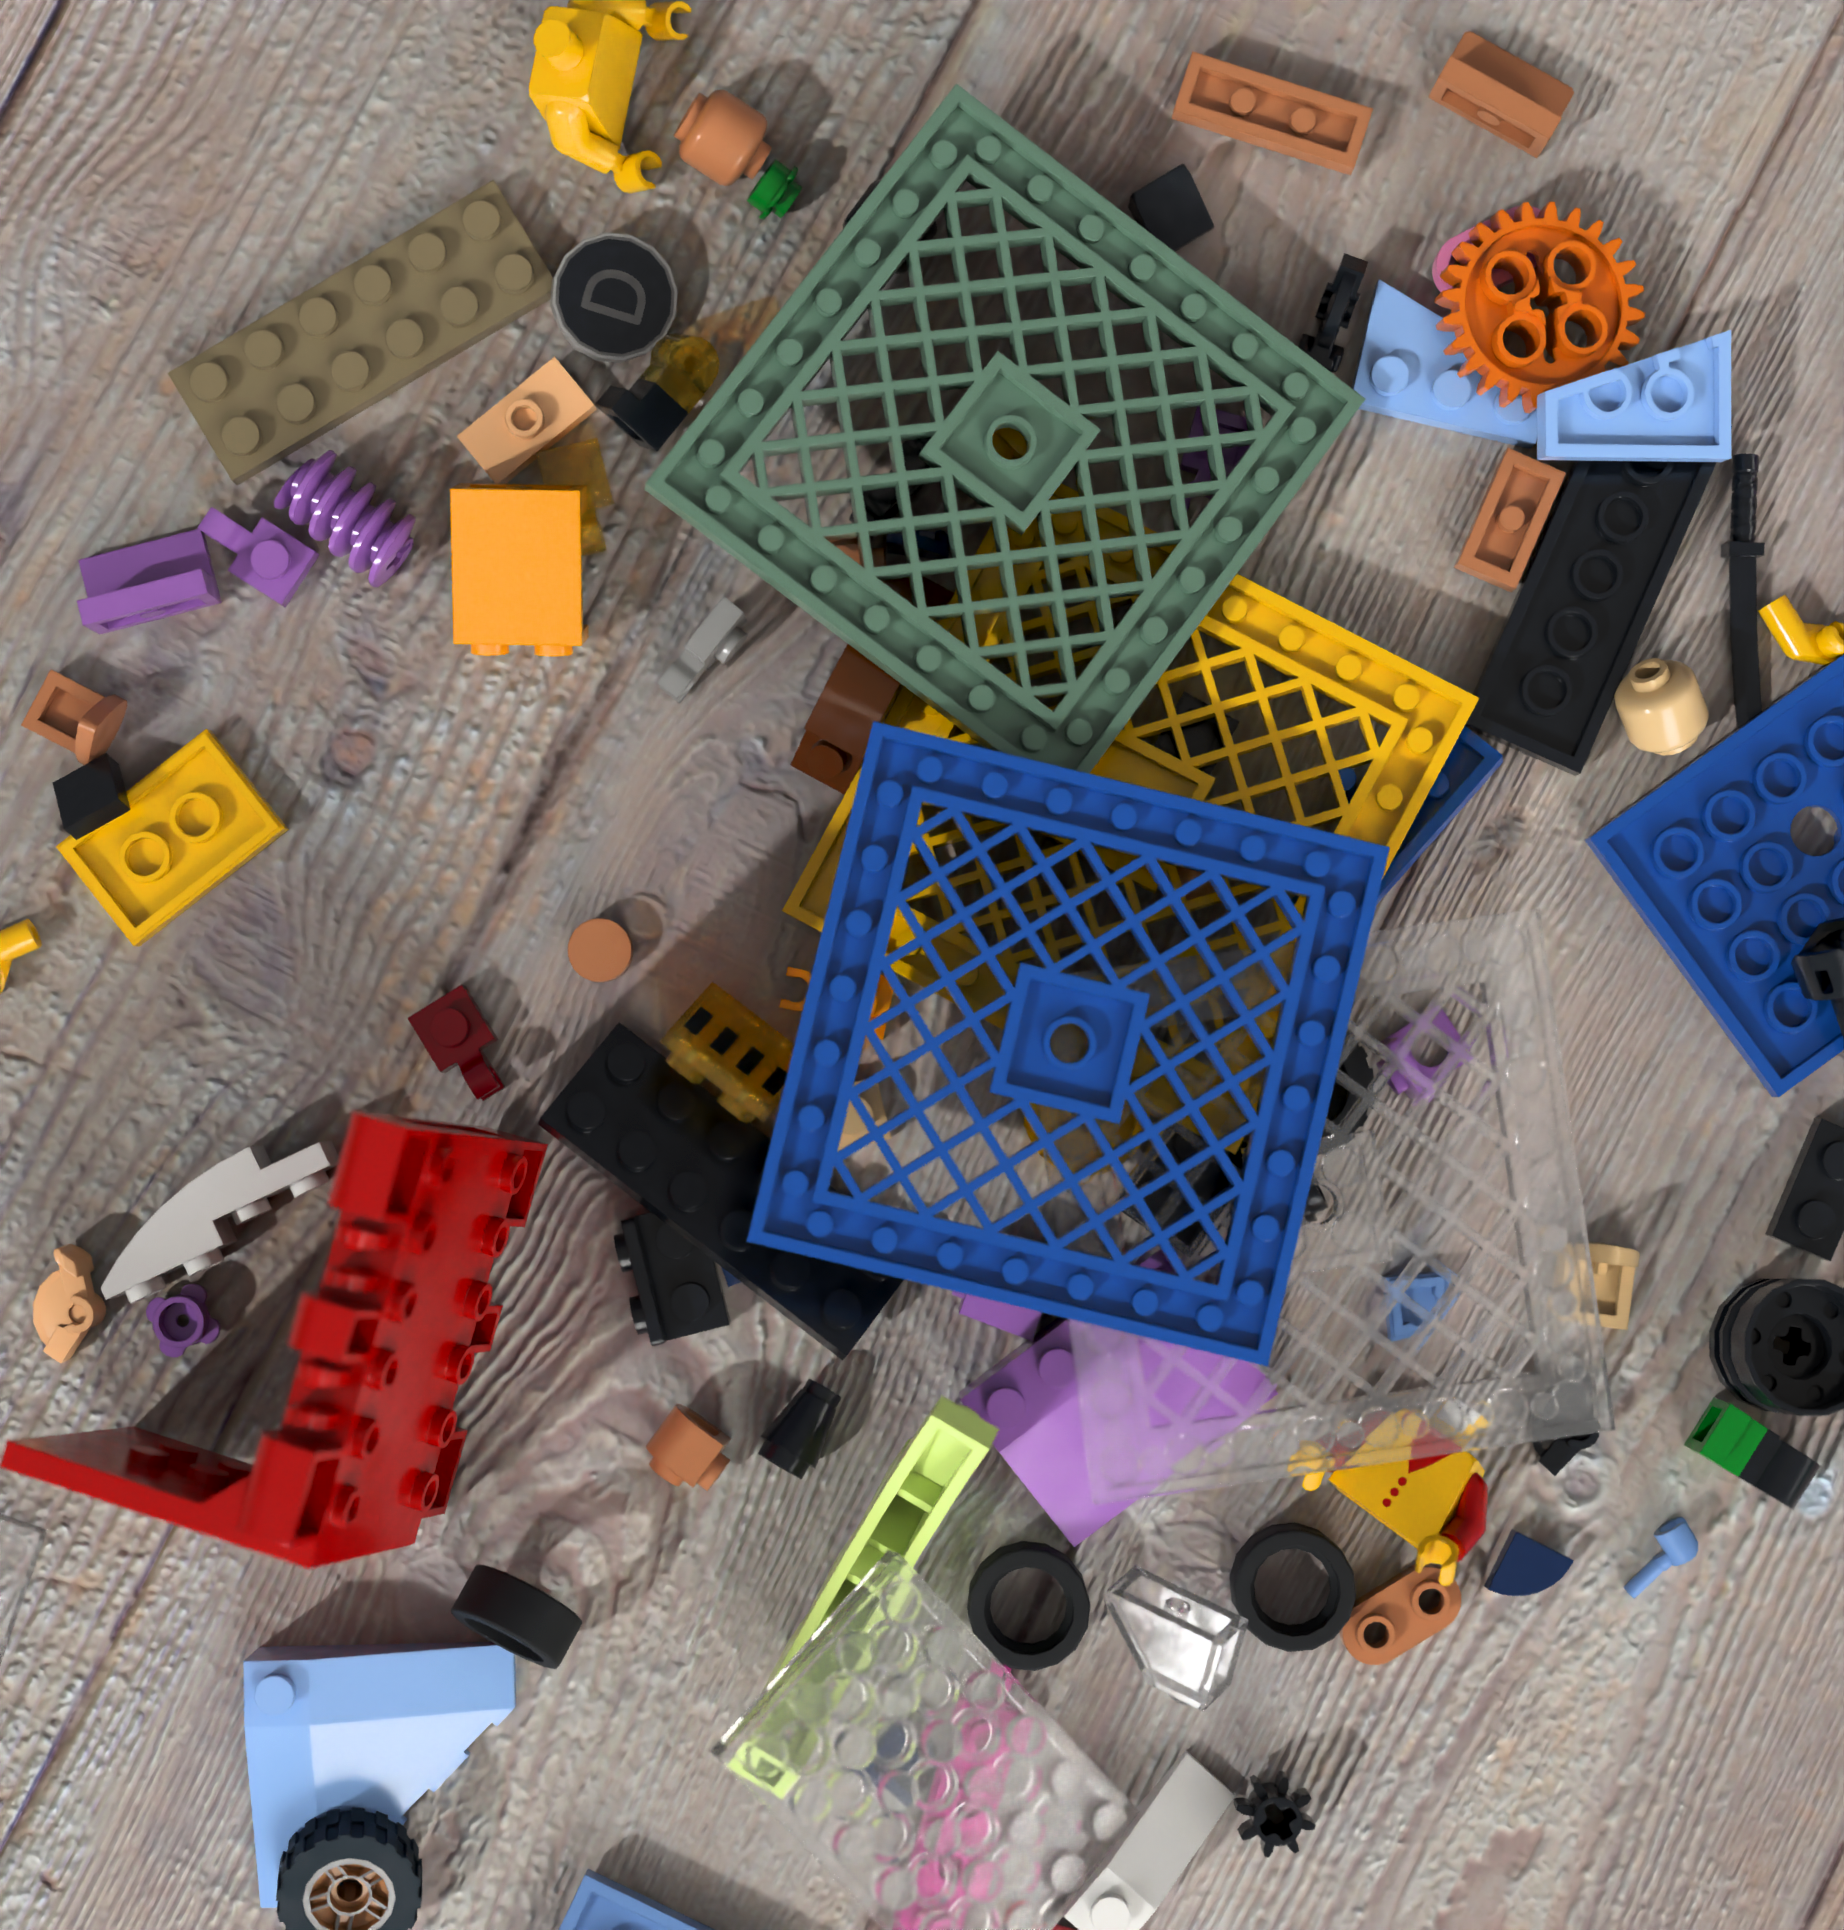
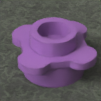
(165, 1314)

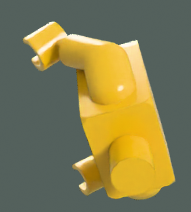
(587, 77)

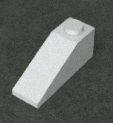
(1152, 1850)

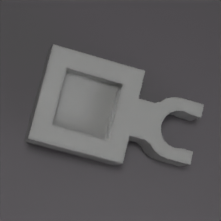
(714, 639)

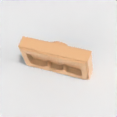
(527, 422)

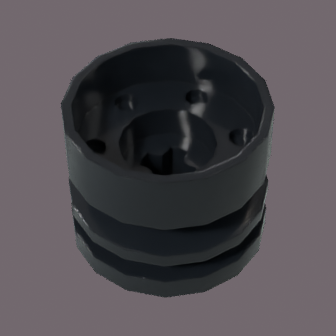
(1799, 1312)

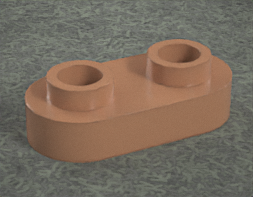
(1398, 1608)

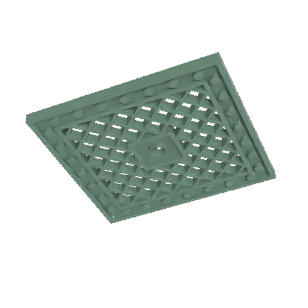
(1114, 253)

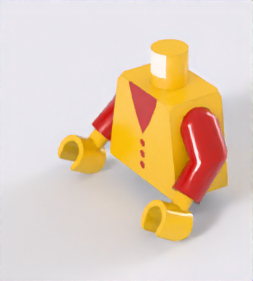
(1426, 1501)

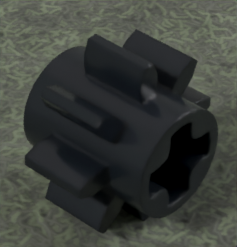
(1258, 1824)

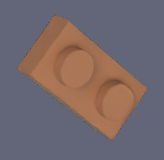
(1509, 520)

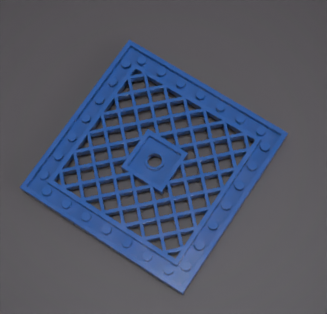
(1341, 892)

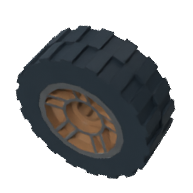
(350, 1847)

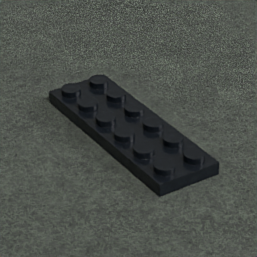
(1585, 606)
(702, 1178)

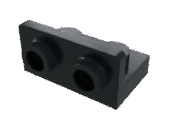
(673, 1278)

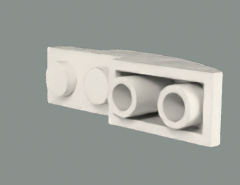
(195, 1222)

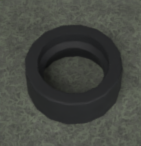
(1339, 1602)
(516, 1616)
(1060, 1643)

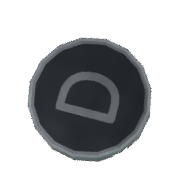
(613, 297)

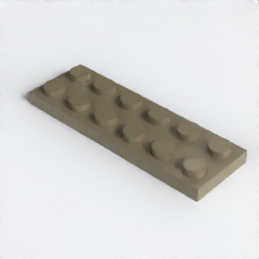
(364, 333)

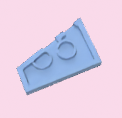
(1412, 379)
(1644, 411)

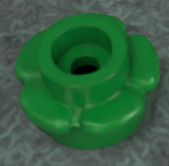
(775, 190)

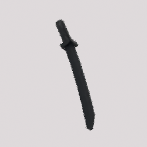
(1743, 587)

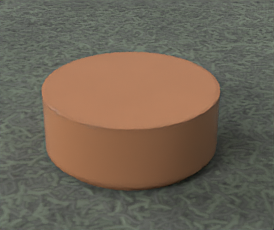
(600, 950)

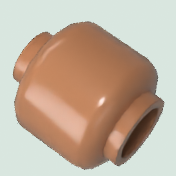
(723, 137)

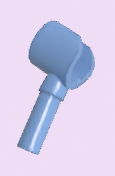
(1678, 1548)

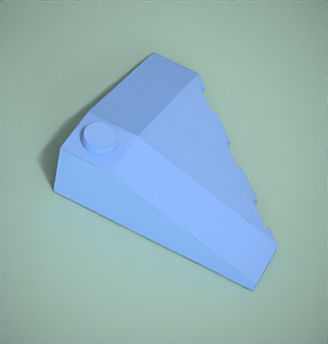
(360, 1730)

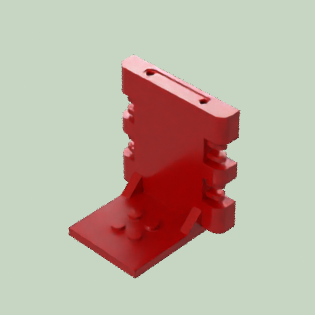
(380, 1363)

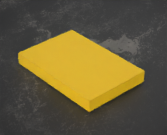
(182, 838)

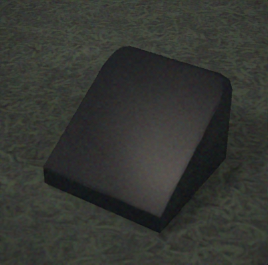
(1171, 209)

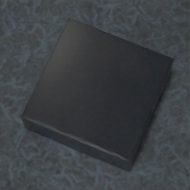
(1199, 736)
(91, 796)

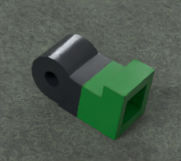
(1752, 1453)

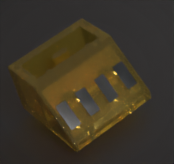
(733, 1051)

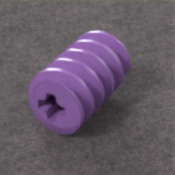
(347, 518)

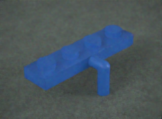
(1462, 775)

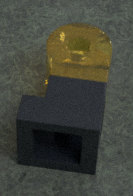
(666, 392)

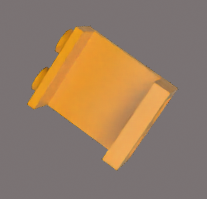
(517, 567)

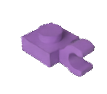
(265, 558)

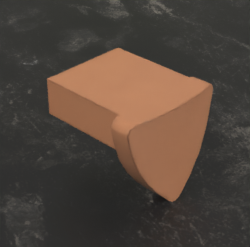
(75, 717)

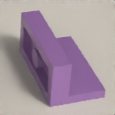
(147, 582)

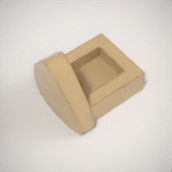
(1613, 1281)

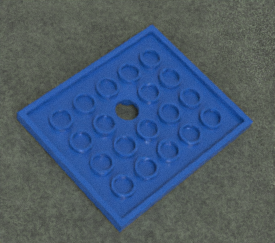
(1729, 889)

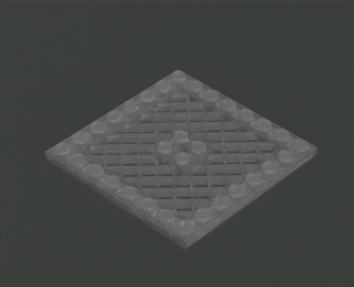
(1570, 1378)

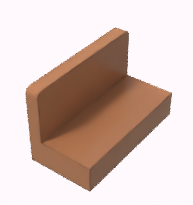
(1501, 93)

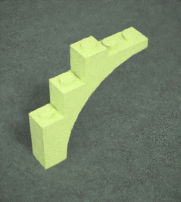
(904, 1508)

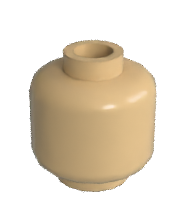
(1661, 706)

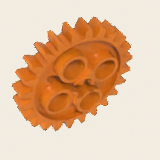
(1483, 312)

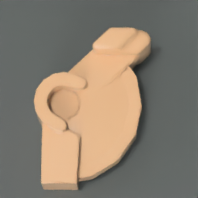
(67, 1303)

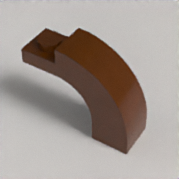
(850, 703)

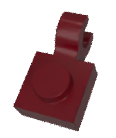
(456, 1035)

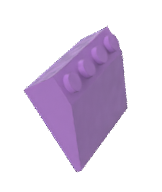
(1039, 1418)

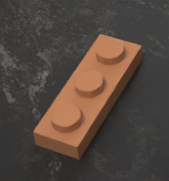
(1272, 113)

